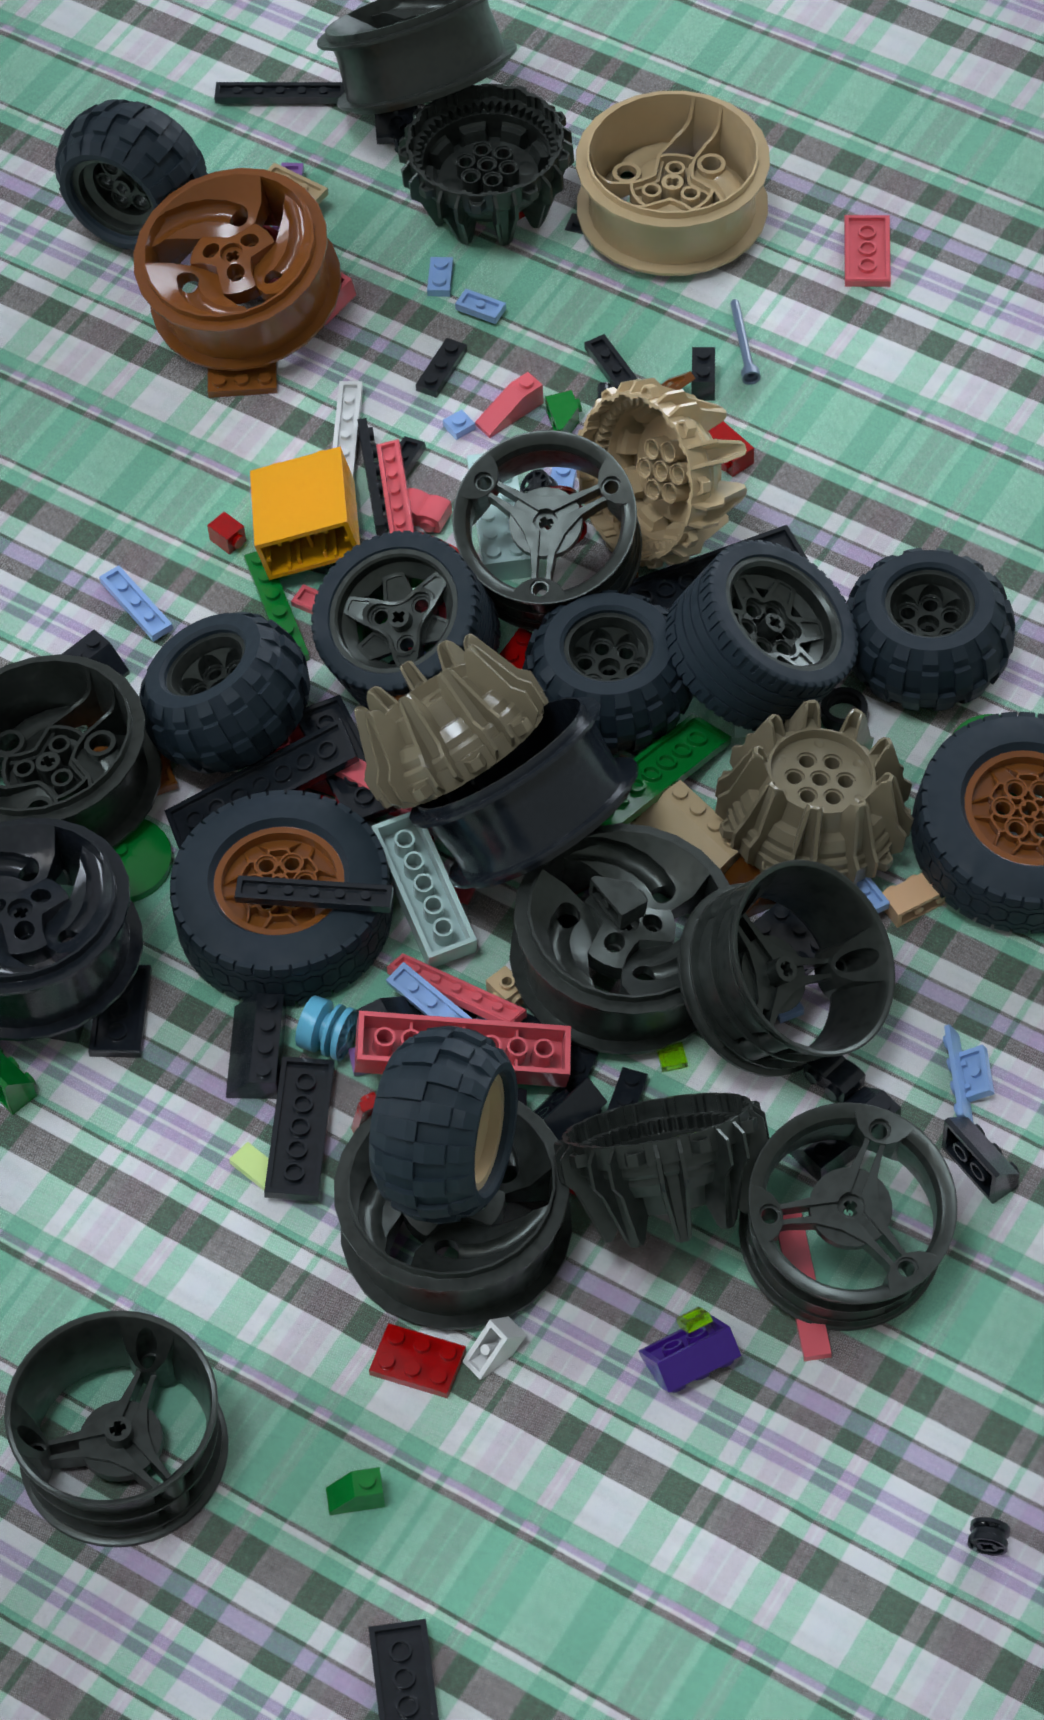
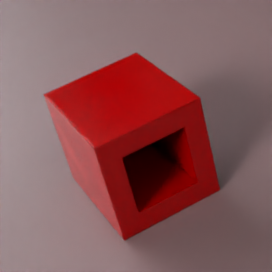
(226, 533)

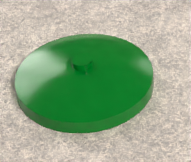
(146, 859)

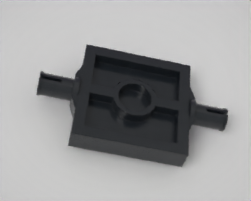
(391, 125)

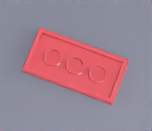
(867, 250)

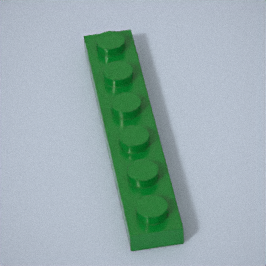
(274, 599)

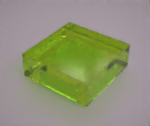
(672, 1058)
(694, 1319)

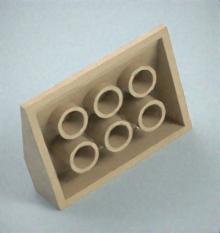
(690, 818)

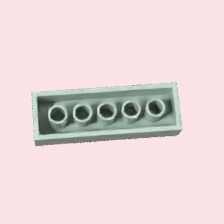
(495, 541)
(425, 891)

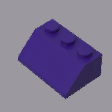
(691, 1355)

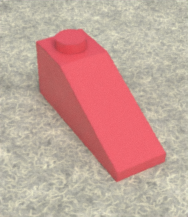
(512, 404)

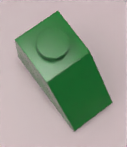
(563, 411)
(356, 1492)

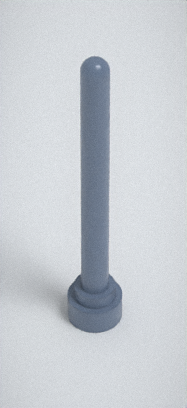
(750, 372)

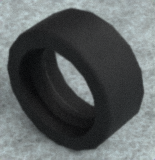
(838, 696)

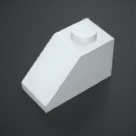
(494, 1346)

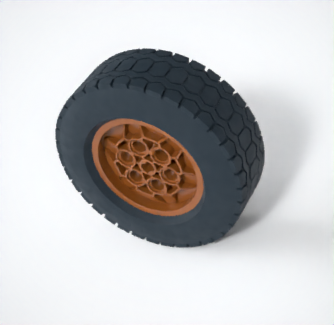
(964, 840)
(284, 947)

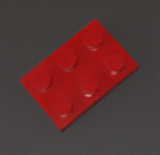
(417, 1360)

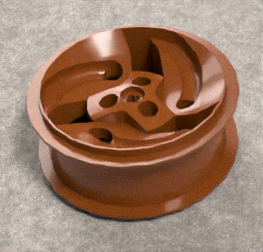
(234, 262)

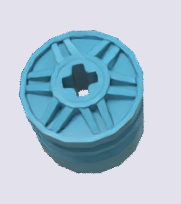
(326, 1028)

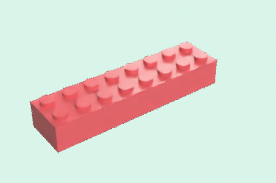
(535, 1050)

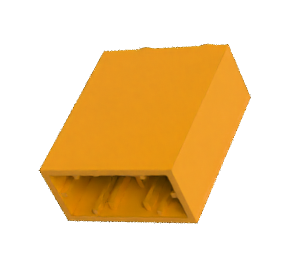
(304, 512)

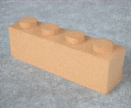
(911, 899)

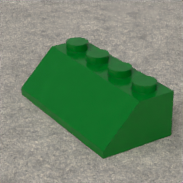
(15, 1086)

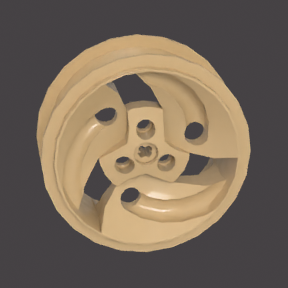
(693, 189)

